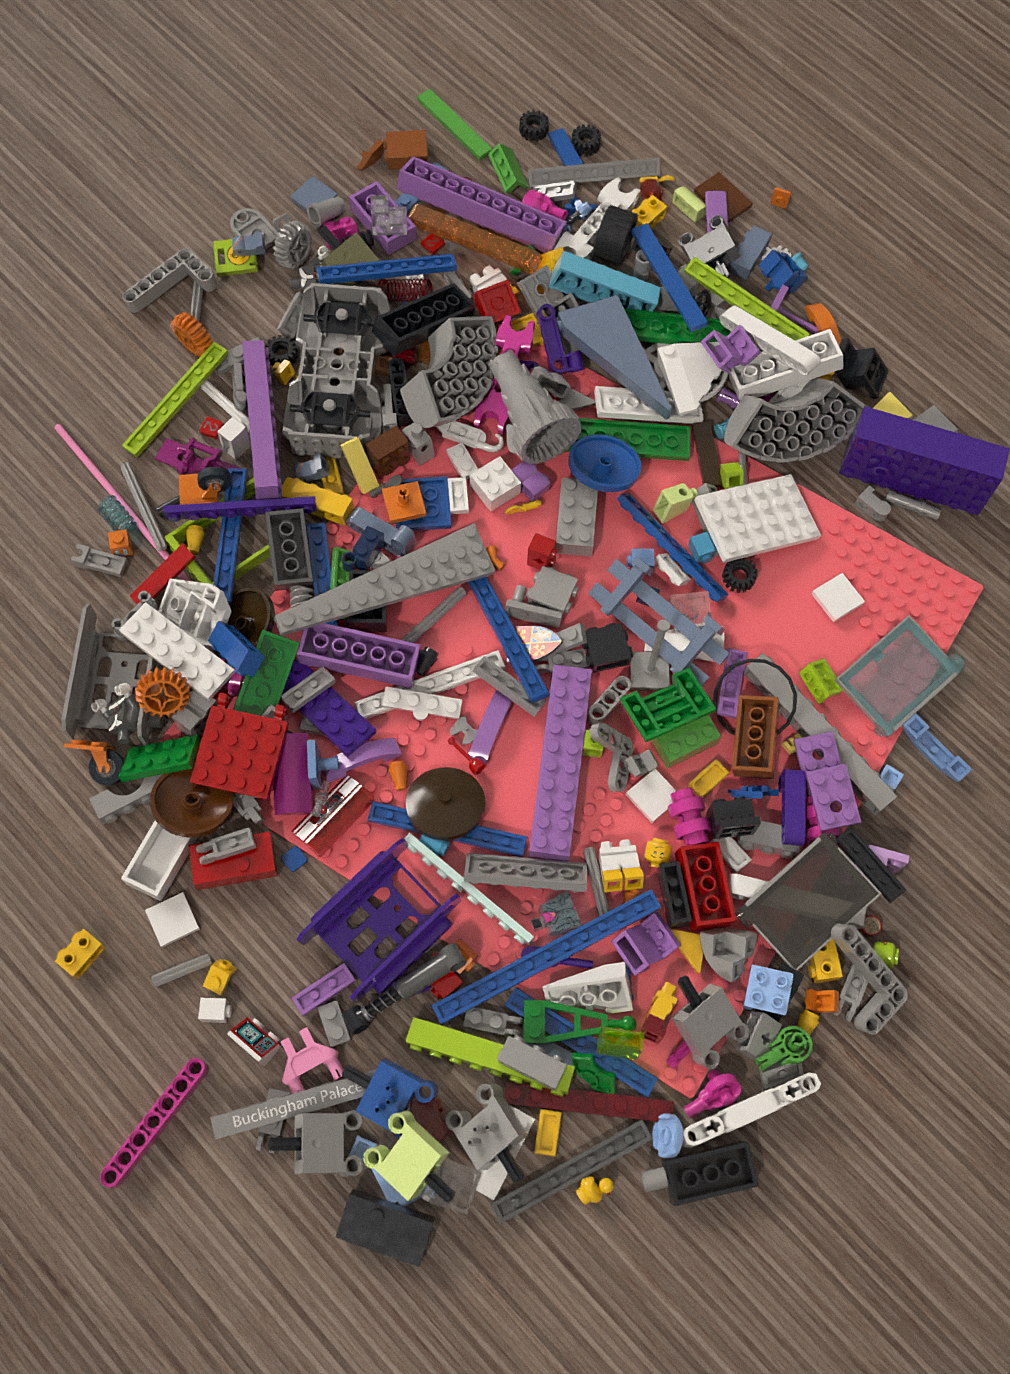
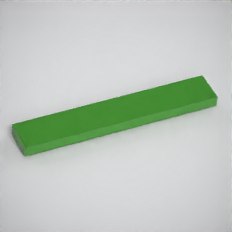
(454, 124)

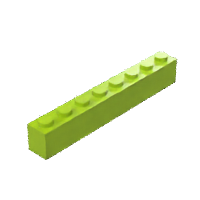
(471, 1050)

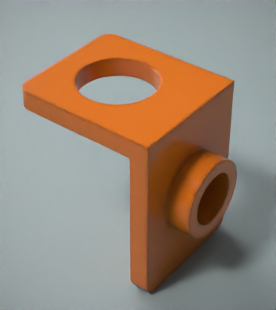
(780, 197)

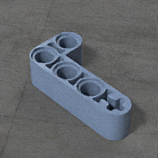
(396, 540)

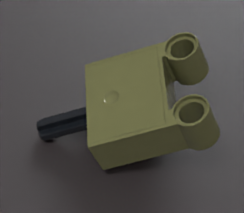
(350, 252)

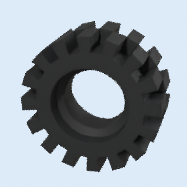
(530, 132)
(588, 133)
(281, 343)
(735, 583)

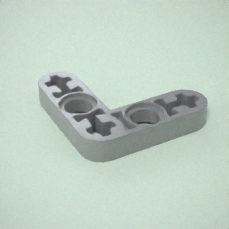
(621, 748)

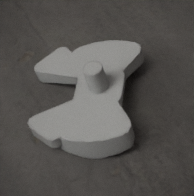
(461, 725)

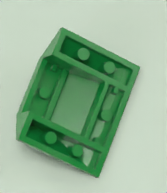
(668, 707)

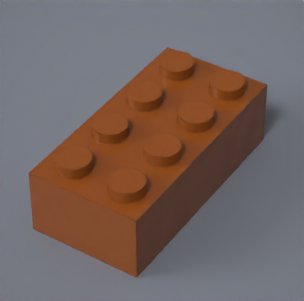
(756, 736)

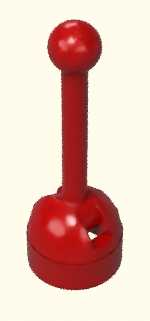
(476, 765)

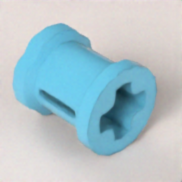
(720, 429)

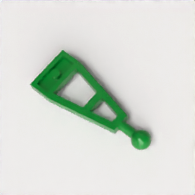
(535, 1022)

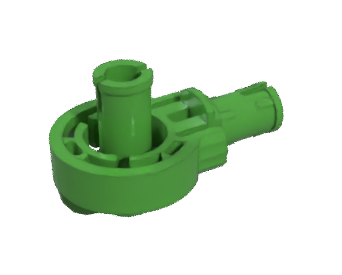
(787, 1048)

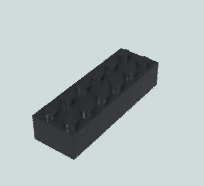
(418, 319)

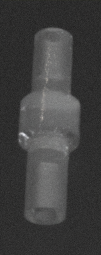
(321, 798)

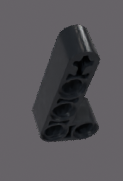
(398, 378)

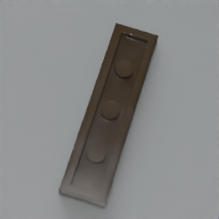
(706, 453)

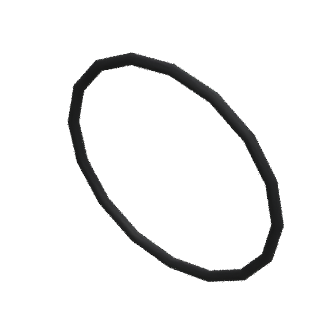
(756, 661)

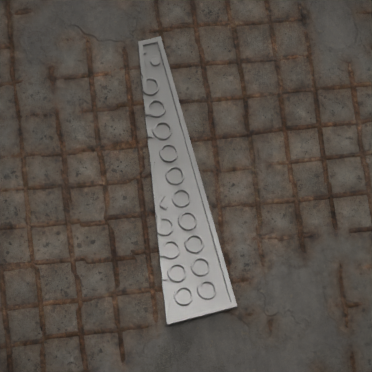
(434, 567)

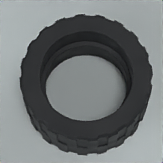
(615, 234)

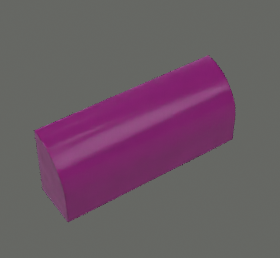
(291, 779)

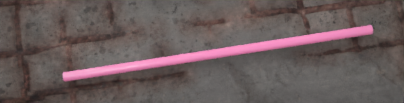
(109, 488)

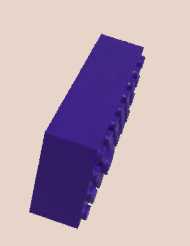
(924, 461)

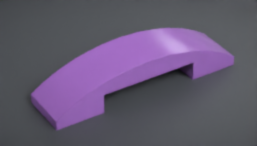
(731, 684)
(490, 726)
(367, 753)

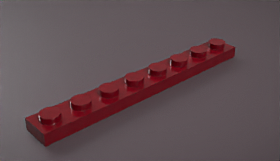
(588, 1102)

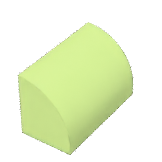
(689, 203)

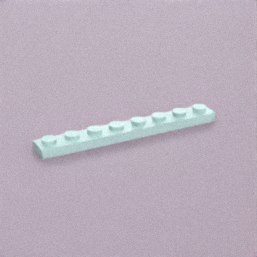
(474, 894)

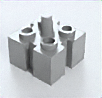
(194, 716)

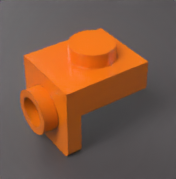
(822, 1001)

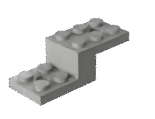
(550, 296)

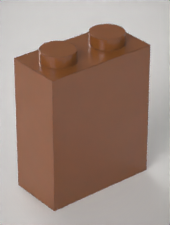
(403, 146)

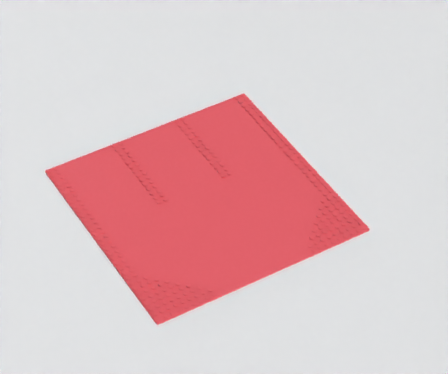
(770, 619)

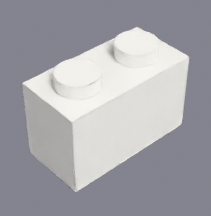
(234, 438)

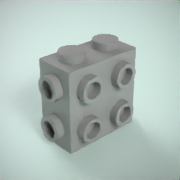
(552, 590)

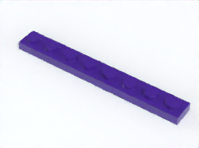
(237, 508)

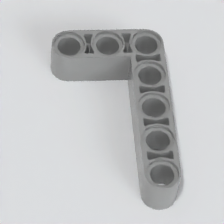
(166, 276)
(873, 974)

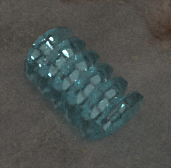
(116, 515)

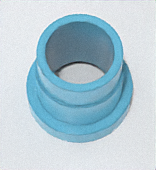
(800, 262)

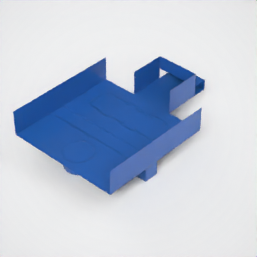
(754, 791)

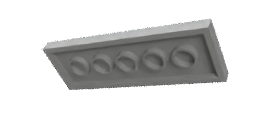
(525, 872)

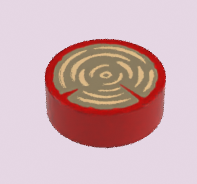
(872, 926)

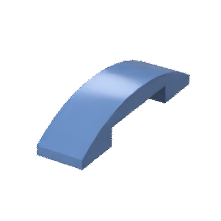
(934, 750)

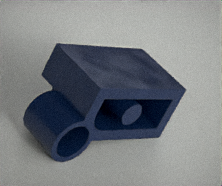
(364, 551)

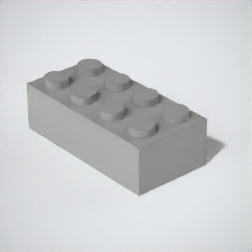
(576, 518)

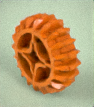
(191, 333)
(150, 692)

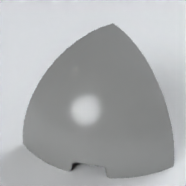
(728, 950)

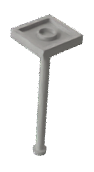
(650, 669)

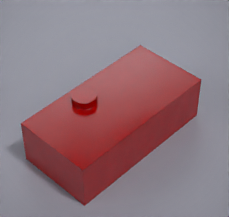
(239, 868)
(706, 886)

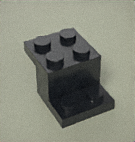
(862, 369)
(733, 818)

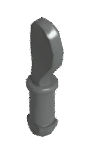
(393, 481)

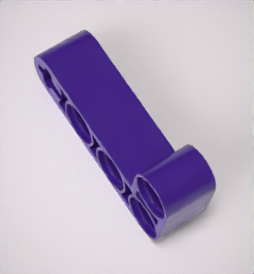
(792, 787)

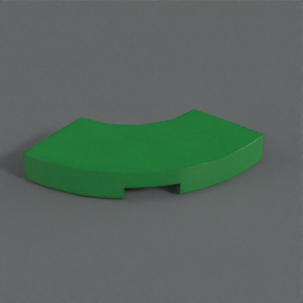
(593, 1074)

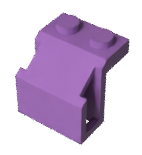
(733, 349)
(646, 943)

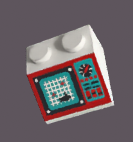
(255, 1040)

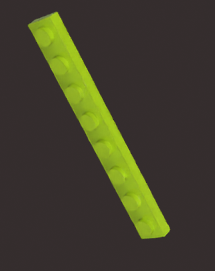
(739, 297)
(175, 399)

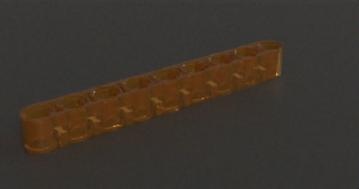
(475, 238)

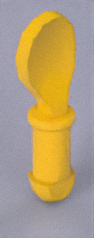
(666, 177)
(525, 507)

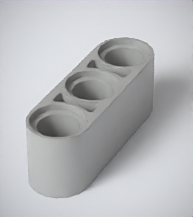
(613, 693)

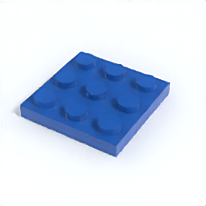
(436, 503)

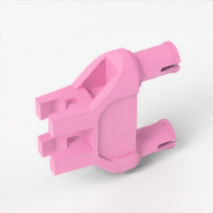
(307, 1059)

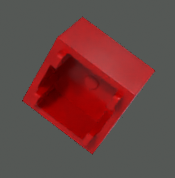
(497, 302)

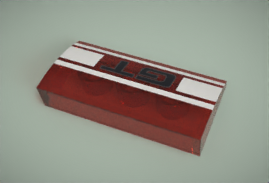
(343, 807)

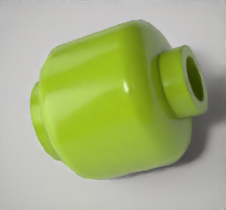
(887, 952)

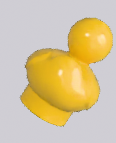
(591, 1192)

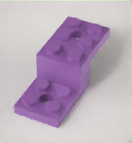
(827, 781)

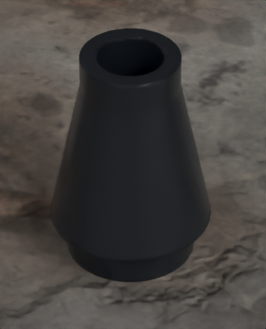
(426, 660)

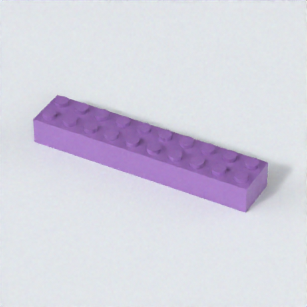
(480, 205)
(262, 421)
(560, 764)

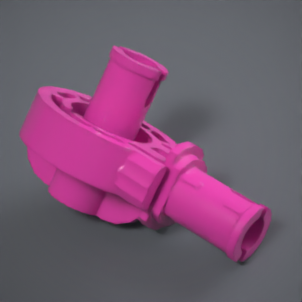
(542, 202)
(719, 1092)

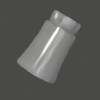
(325, 210)

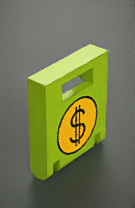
(234, 264)

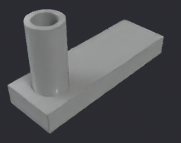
(517, 609)

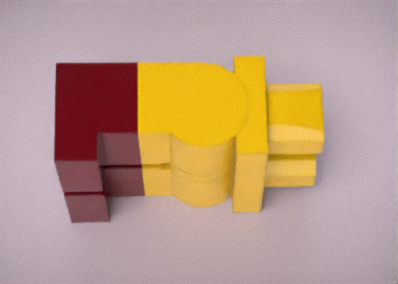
(662, 1005)

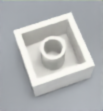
(495, 483)

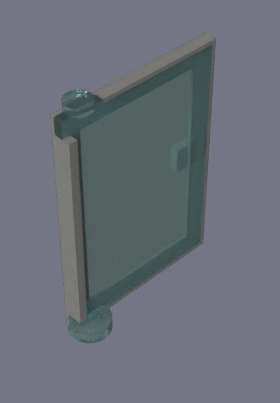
(898, 676)

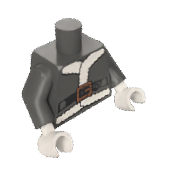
(308, 272)
(121, 714)

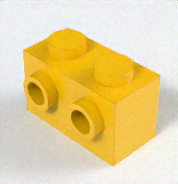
(651, 212)
(79, 954)
(825, 964)

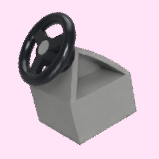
(665, 303)

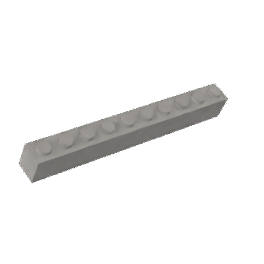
(809, 722)

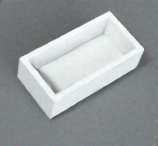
(157, 862)

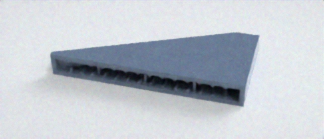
(609, 340)

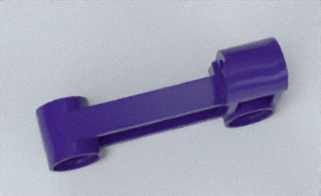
(552, 342)

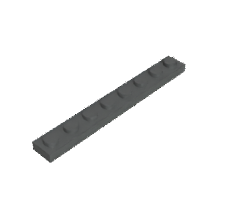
(571, 1171)

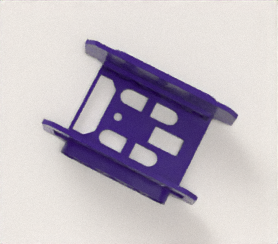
(332, 927)

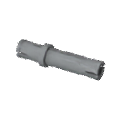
(914, 505)

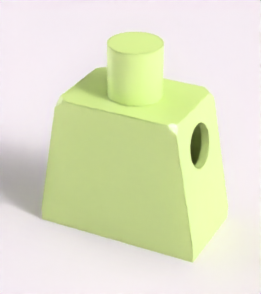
(674, 502)

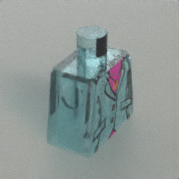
(557, 916)

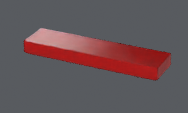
(167, 570)

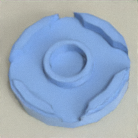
(668, 1136)

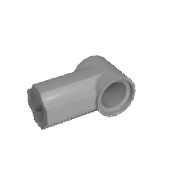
(654, 1179)

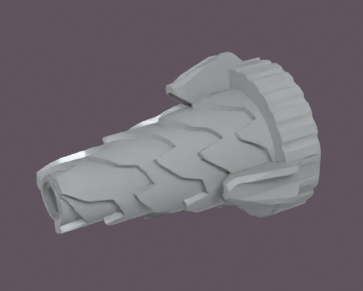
(540, 424)

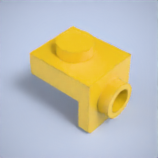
(219, 976)

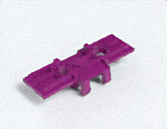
(172, 450)

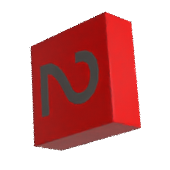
(432, 243)
(210, 427)

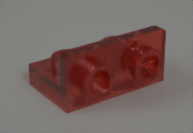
(429, 1118)

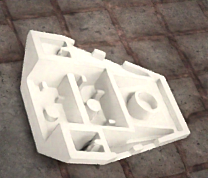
(195, 608)

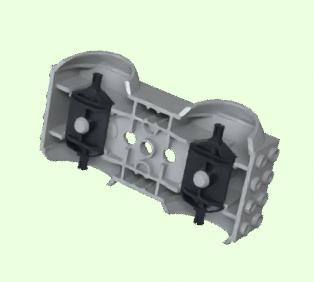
(324, 415)

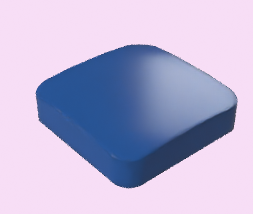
(294, 859)

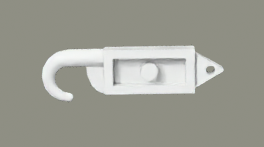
(469, 436)

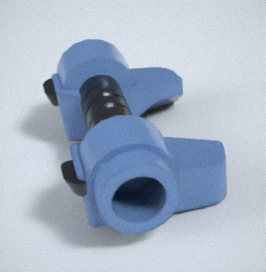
(582, 211)

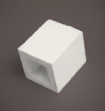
(214, 1010)

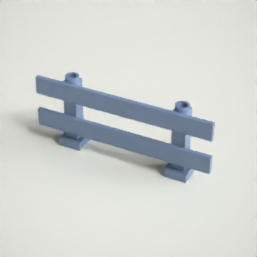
(700, 638)

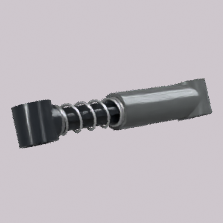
(448, 960)

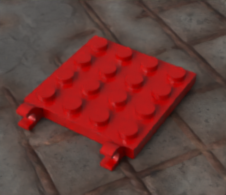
(240, 750)

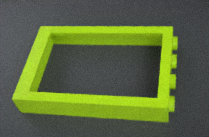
(179, 536)

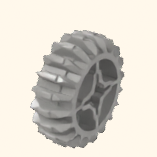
(293, 244)

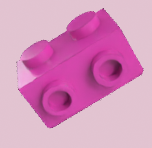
(341, 228)

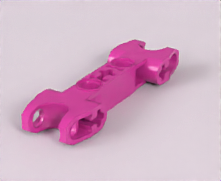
(493, 405)

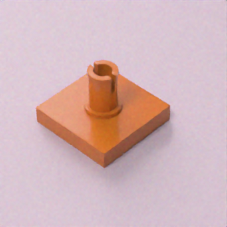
(404, 502)

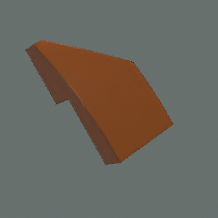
(372, 156)

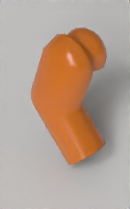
(492, 552)

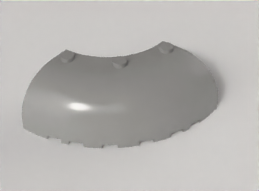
(456, 372)
(794, 427)

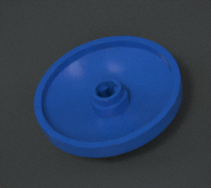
(604, 463)

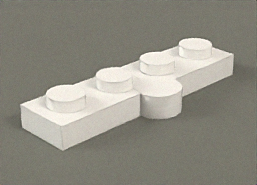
(422, 703)

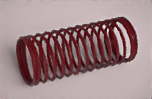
(422, 288)

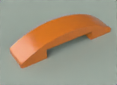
(823, 319)

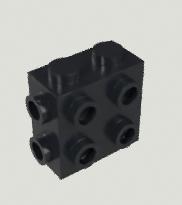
(607, 647)

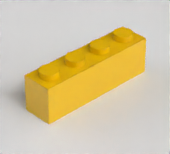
(329, 504)

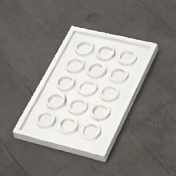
(757, 518)

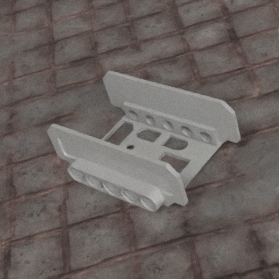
(83, 677)

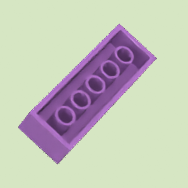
(359, 654)

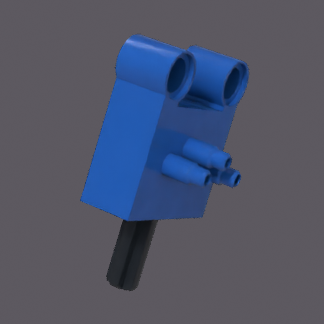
(388, 1091)

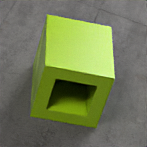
(731, 475)

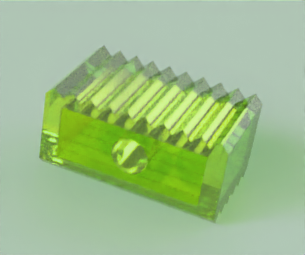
(620, 1043)

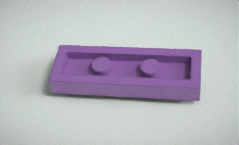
(323, 989)

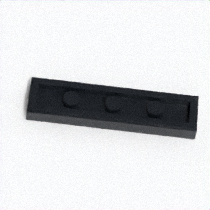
(870, 865)

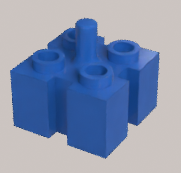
(782, 271)

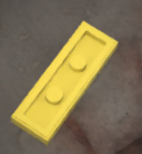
(359, 465)

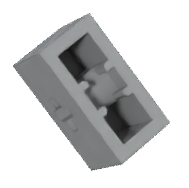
(762, 1032)

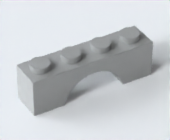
(111, 806)

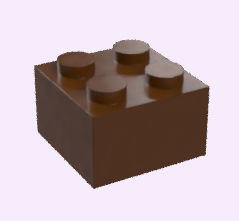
(388, 452)

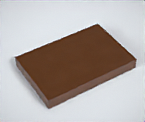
(736, 201)

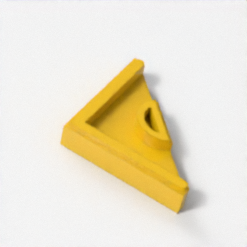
(690, 948)

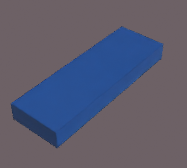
(564, 147)

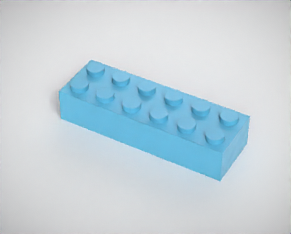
(596, 282)

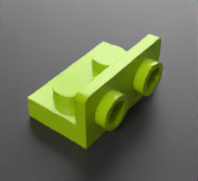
(820, 680)

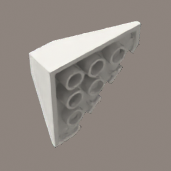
(687, 373)

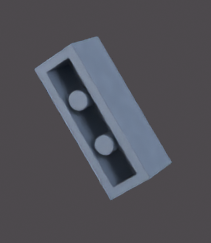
(750, 252)

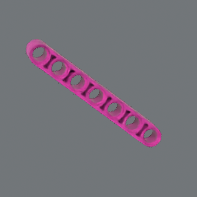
(144, 1127)

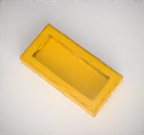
(708, 778)
(547, 1132)

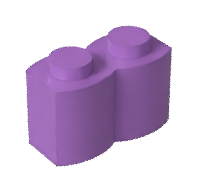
(532, 481)

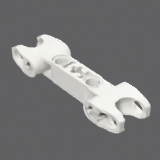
(581, 242)
(750, 1109)

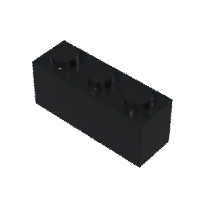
(674, 895)

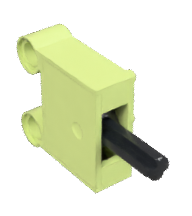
(411, 1160)

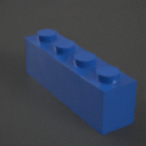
(236, 649)

